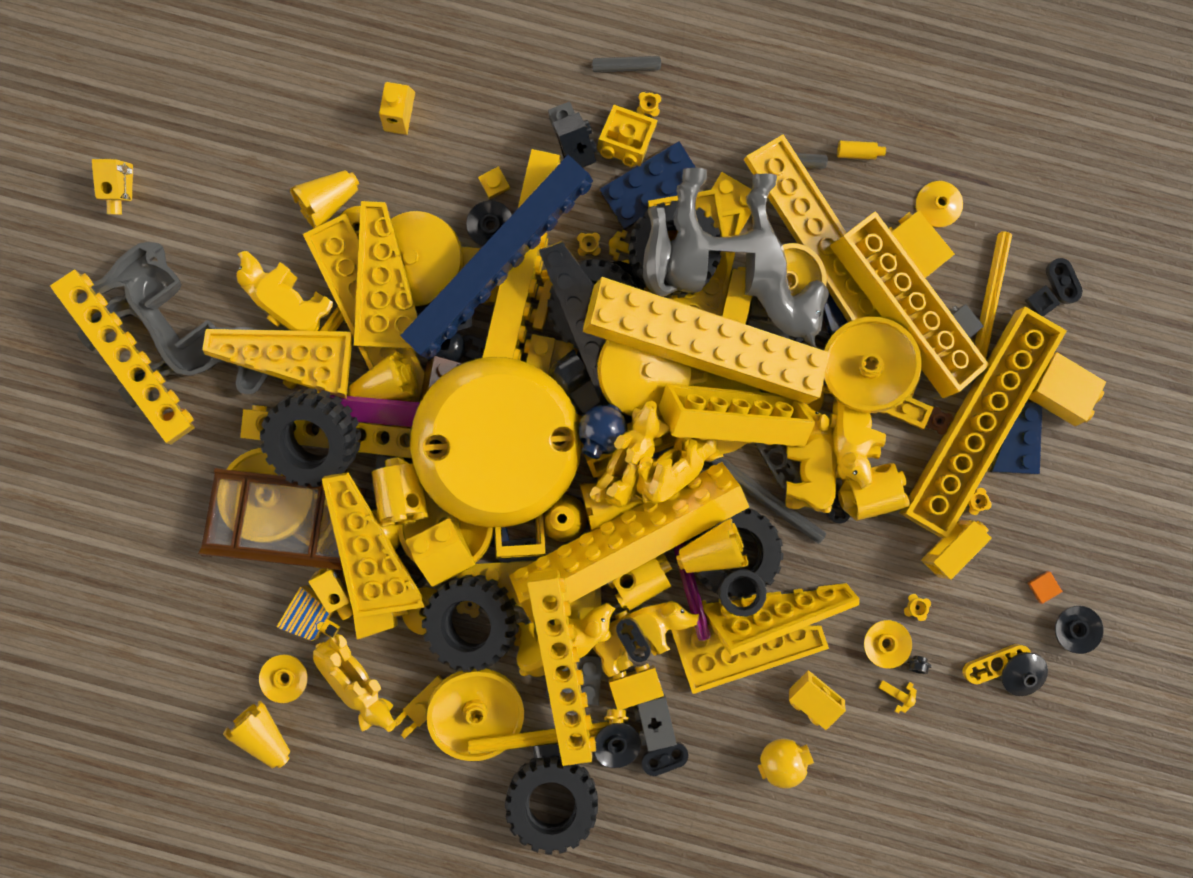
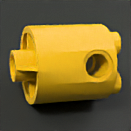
(398, 493)
(881, 497)
(648, 582)

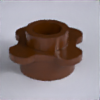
(945, 418)

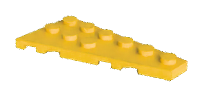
(302, 357)
(778, 615)
(711, 665)

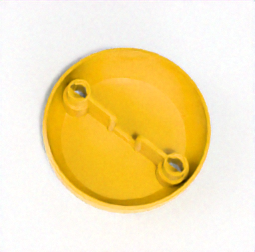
(496, 442)

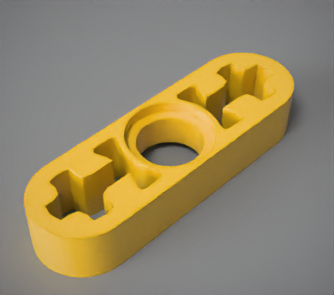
(982, 676)

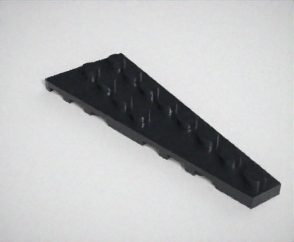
(574, 295)

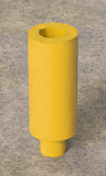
(859, 150)

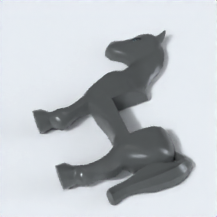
(685, 259)
(148, 287)

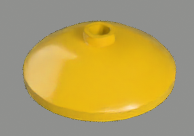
(802, 267)

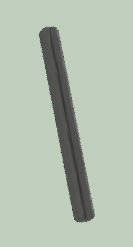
(773, 502)

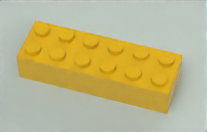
(735, 415)

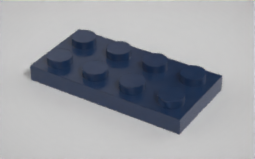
(652, 180)

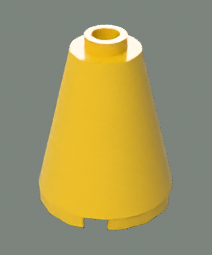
(324, 196)
(386, 380)
(602, 512)
(575, 522)
(714, 550)
(259, 736)

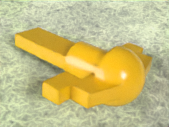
(616, 243)
(908, 699)

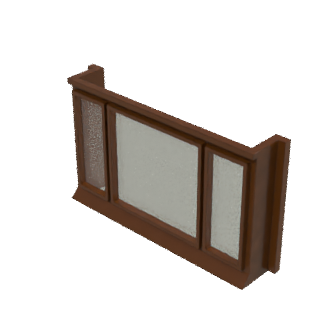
(269, 521)

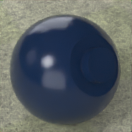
(600, 429)

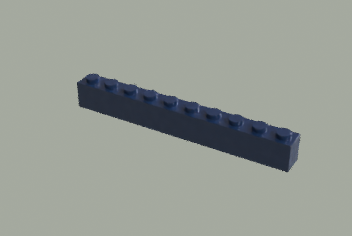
(498, 257)

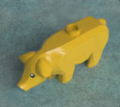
(276, 297)
(854, 443)
(674, 468)
(817, 468)
(620, 480)
(654, 622)
(588, 632)
(353, 683)

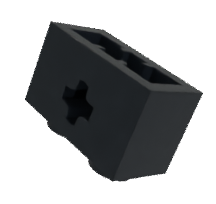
(575, 140)

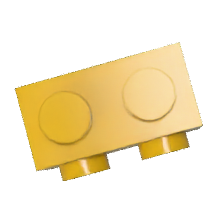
(636, 686)
(816, 700)

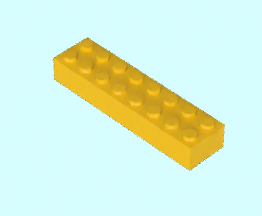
(908, 299)

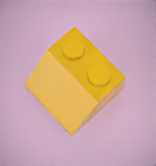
(441, 552)

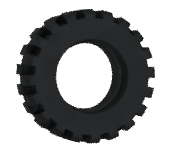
(641, 234)
(594, 270)
(290, 457)
(767, 561)
(444, 637)
(545, 835)

